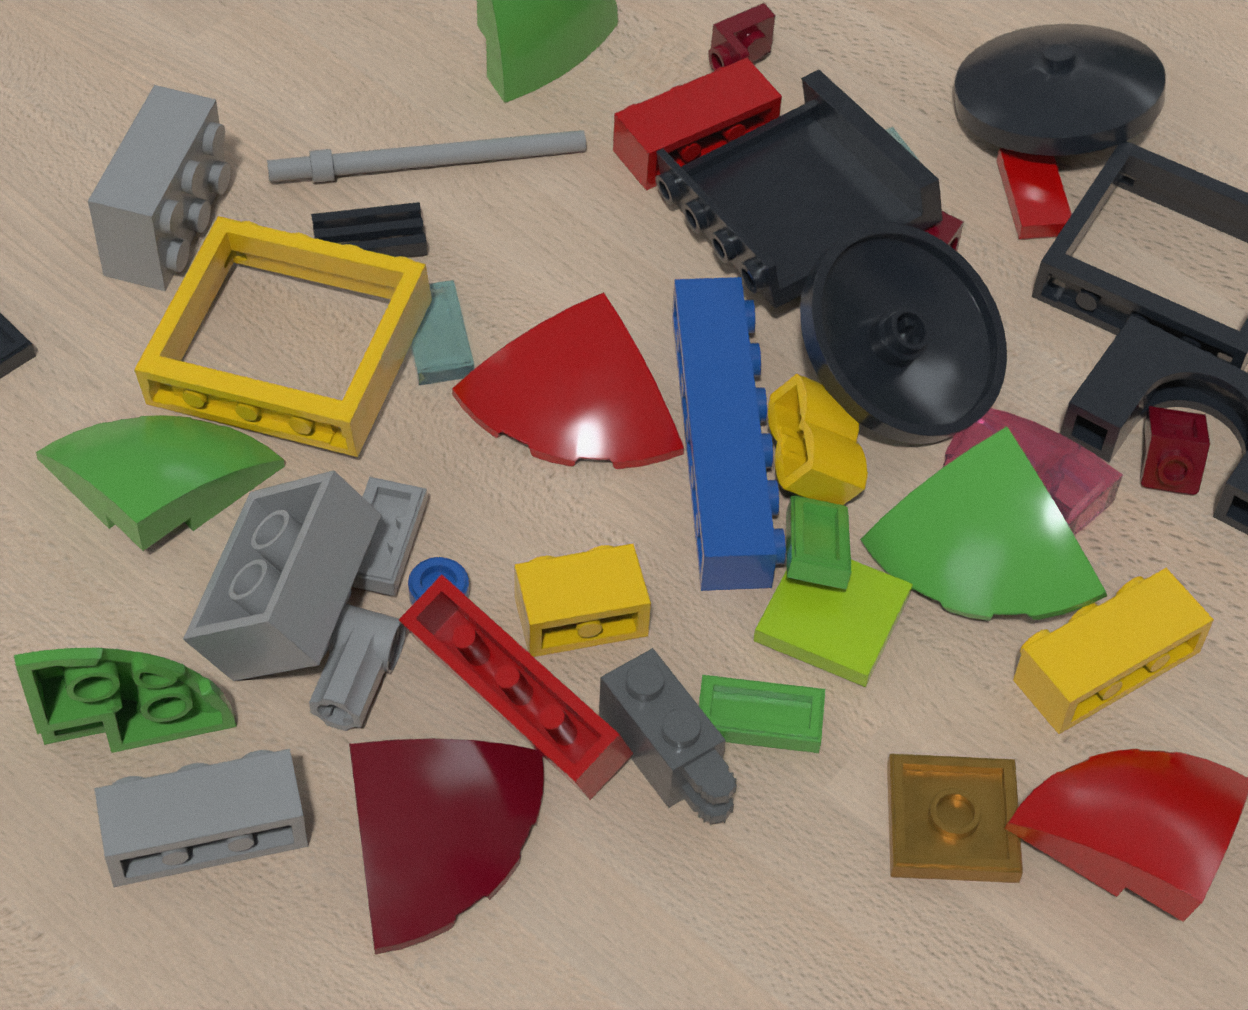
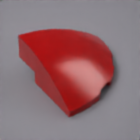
(574, 392)
(1138, 823)

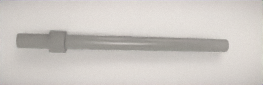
(323, 165)

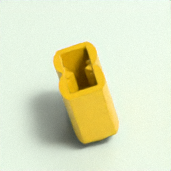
(815, 443)

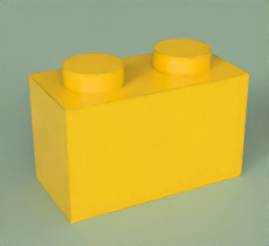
(581, 599)

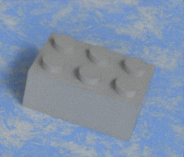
(159, 188)
(283, 577)

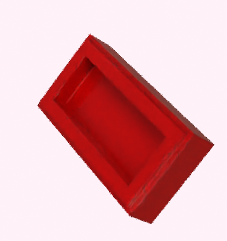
(1033, 193)

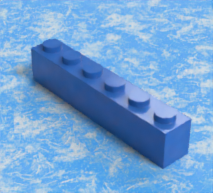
(724, 435)

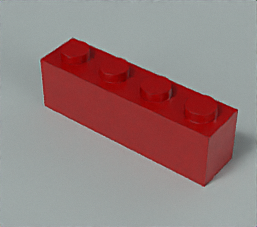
(516, 687)

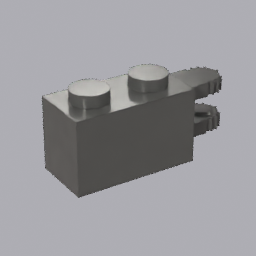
(668, 736)

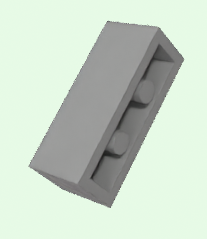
(200, 817)

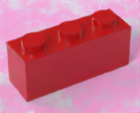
(694, 118)

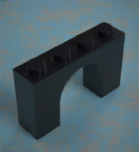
(1161, 371)

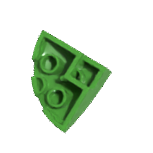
(540, 39)
(158, 471)
(986, 539)
(119, 692)

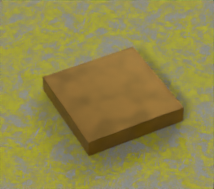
(952, 818)

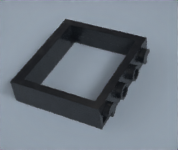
(1109, 300)

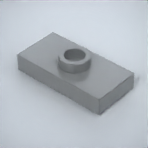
(393, 537)

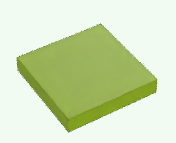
(833, 625)

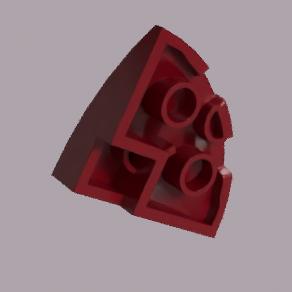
(439, 828)

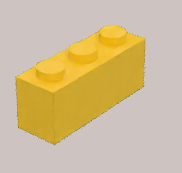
(1111, 649)

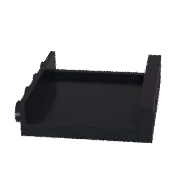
(799, 188)

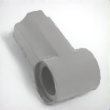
(360, 653)

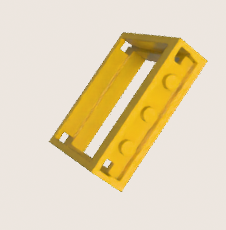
(269, 406)

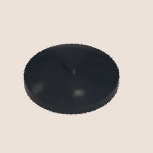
(1060, 89)
(903, 333)

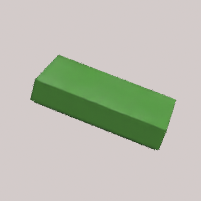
(818, 542)
(764, 712)

